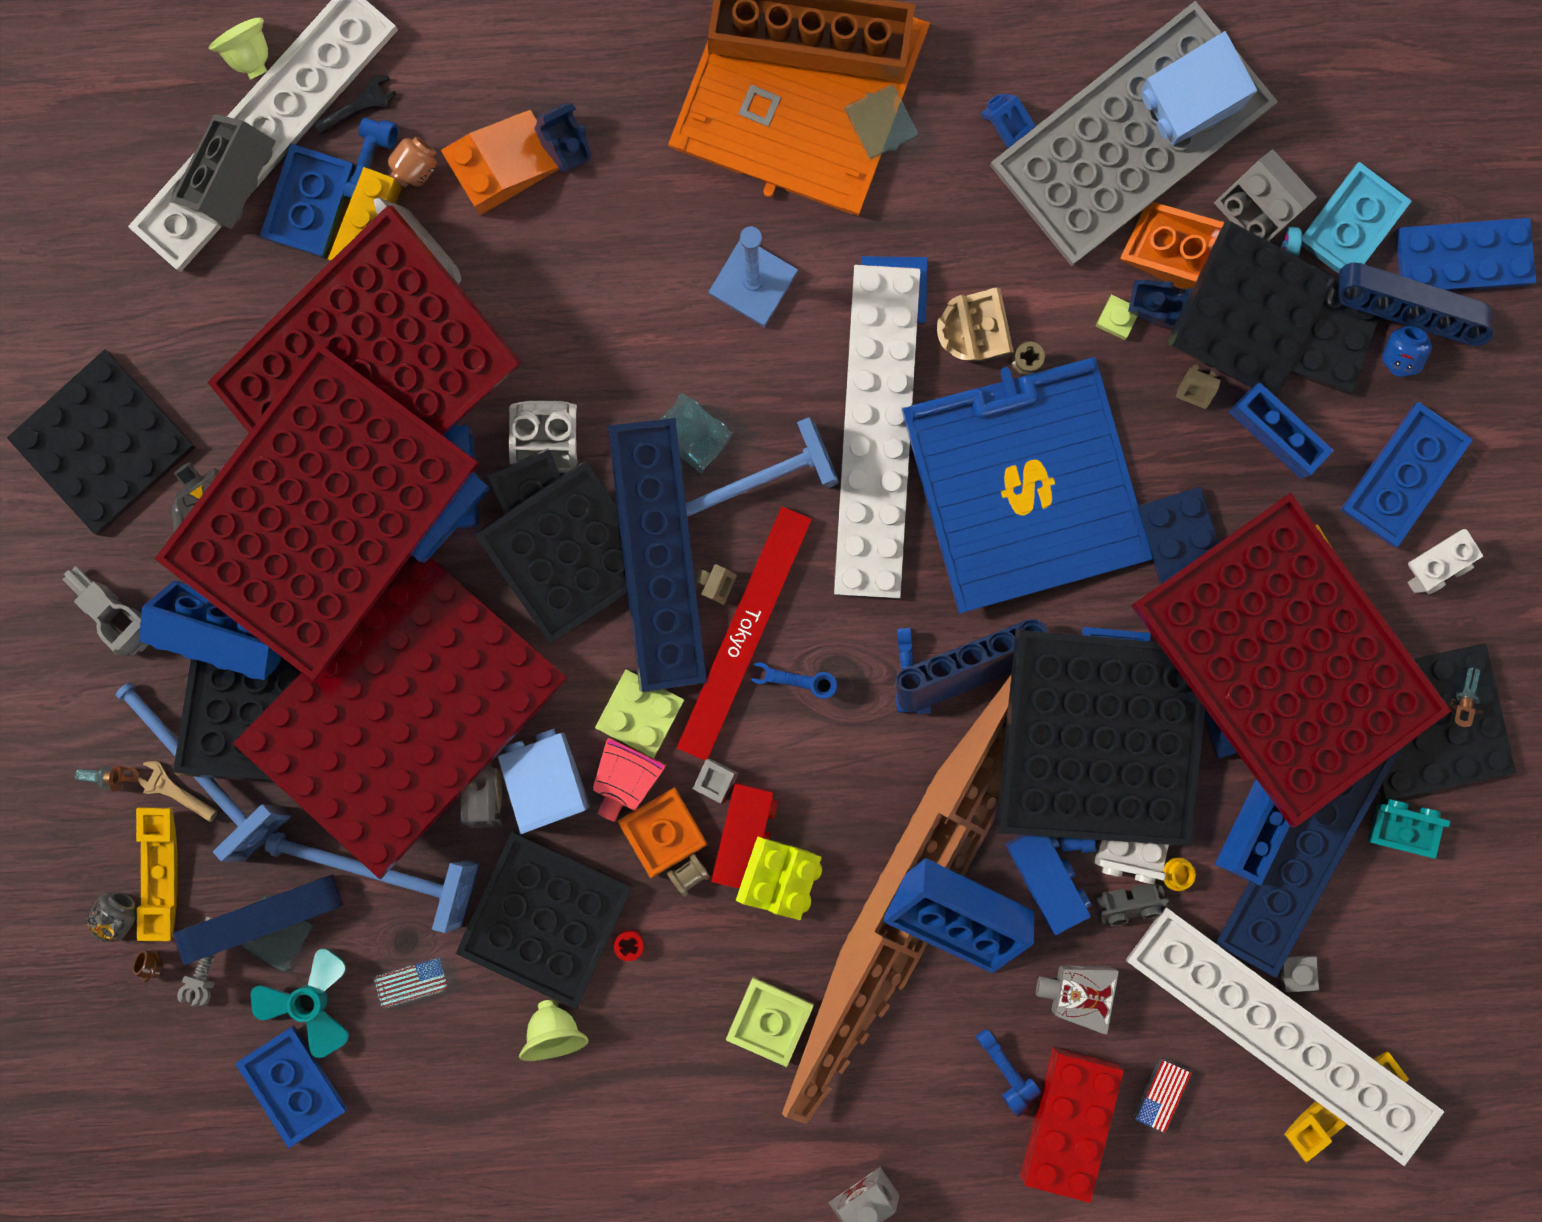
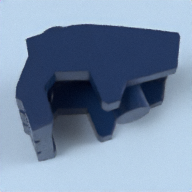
(563, 137)
(1158, 302)

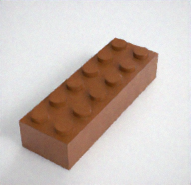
(826, 35)

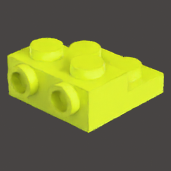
(779, 878)

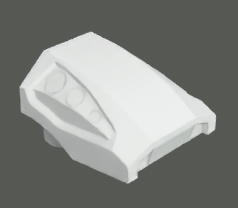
(543, 426)

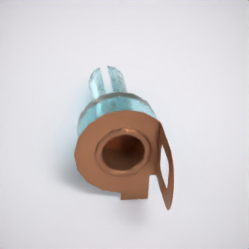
(1468, 699)
(107, 777)

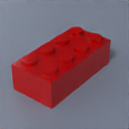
(1071, 1124)

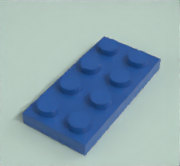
(1468, 254)
(1406, 474)

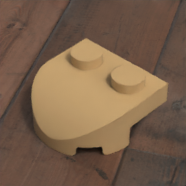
(975, 327)

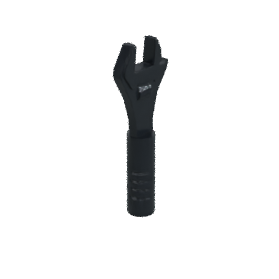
(369, 98)

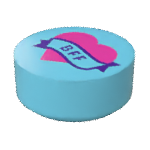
(1292, 240)

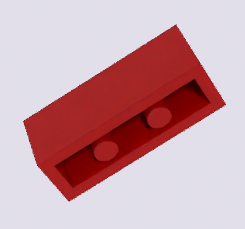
(744, 822)

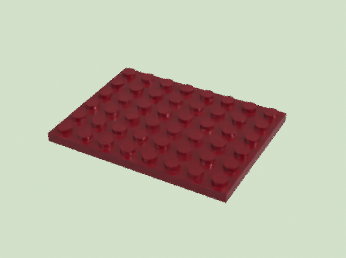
(390, 318)
(316, 511)
(1291, 659)
(401, 715)

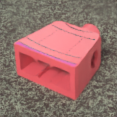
(624, 778)

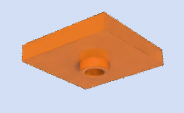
(662, 832)

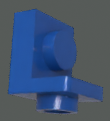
(1008, 118)

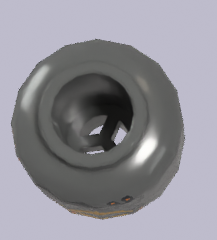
(111, 916)

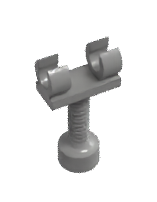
(198, 983)

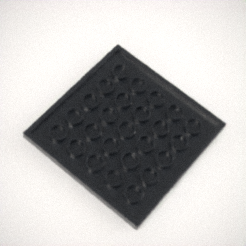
(1099, 741)

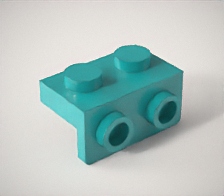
(1407, 830)

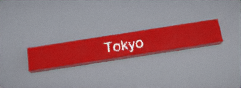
(744, 633)

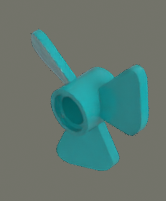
(323, 1031)

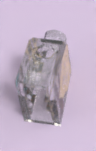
(485, 806)

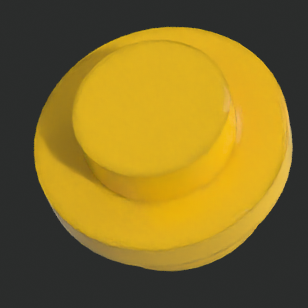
(1179, 874)

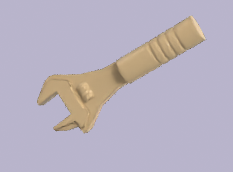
(163, 784)

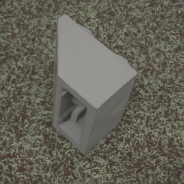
(1266, 197)

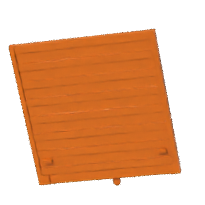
(810, 138)

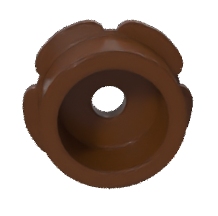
(147, 964)

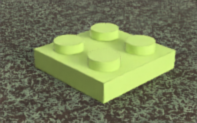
(639, 716)
(769, 1021)

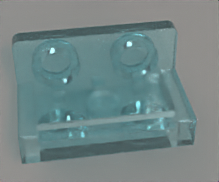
(699, 434)

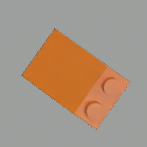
(499, 161)
(1171, 244)

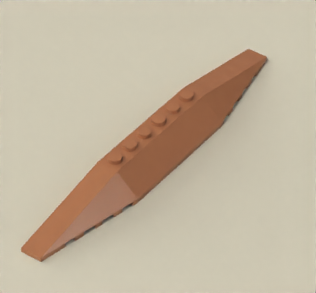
(878, 956)

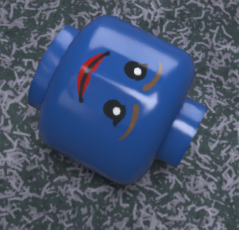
(1407, 351)

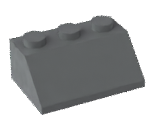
(223, 171)

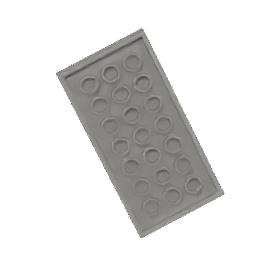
(1102, 150)

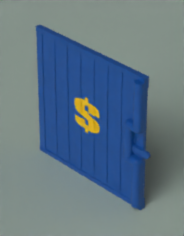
(1026, 484)

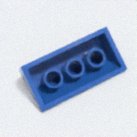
(194, 627)
(960, 916)

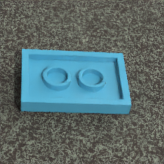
(1354, 219)

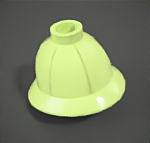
(244, 47)
(551, 1034)

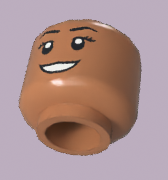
(412, 162)

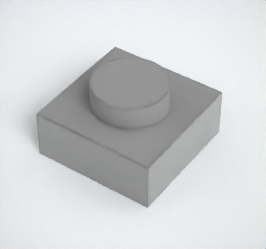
(774, 98)
(715, 781)
(1300, 974)

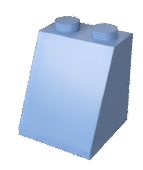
(1198, 89)
(543, 781)

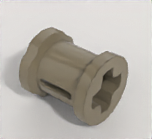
(1036, 352)
(689, 875)

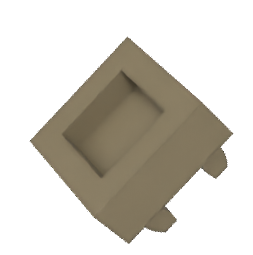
(1198, 387)
(716, 583)

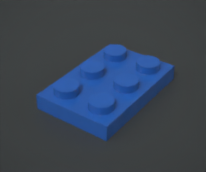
(307, 201)
(291, 1086)

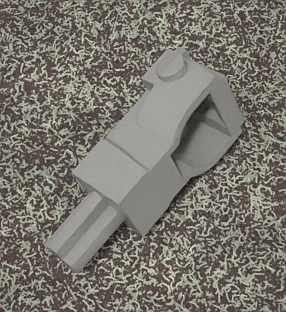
(102, 607)

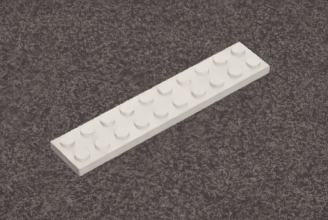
(280, 106)
(875, 431)
(1285, 1036)

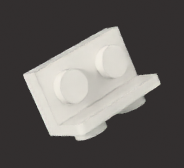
(1141, 859)

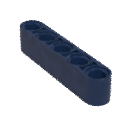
(1415, 304)
(960, 668)
(257, 919)

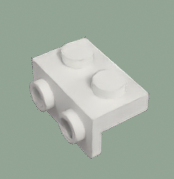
(1442, 561)

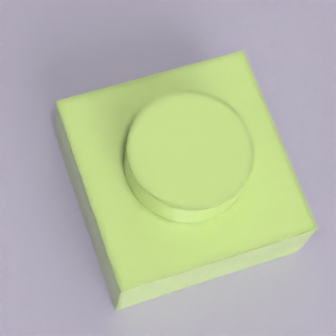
(1116, 318)

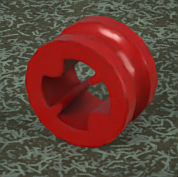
(631, 955)

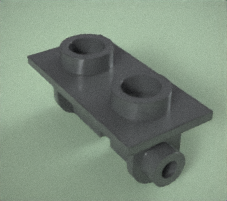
(1119, 909)

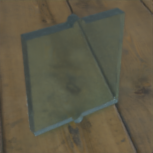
(881, 121)
(280, 946)

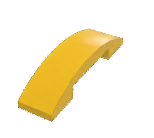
(158, 873)
(1317, 1124)

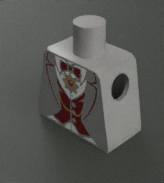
(1081, 994)
(867, 1199)

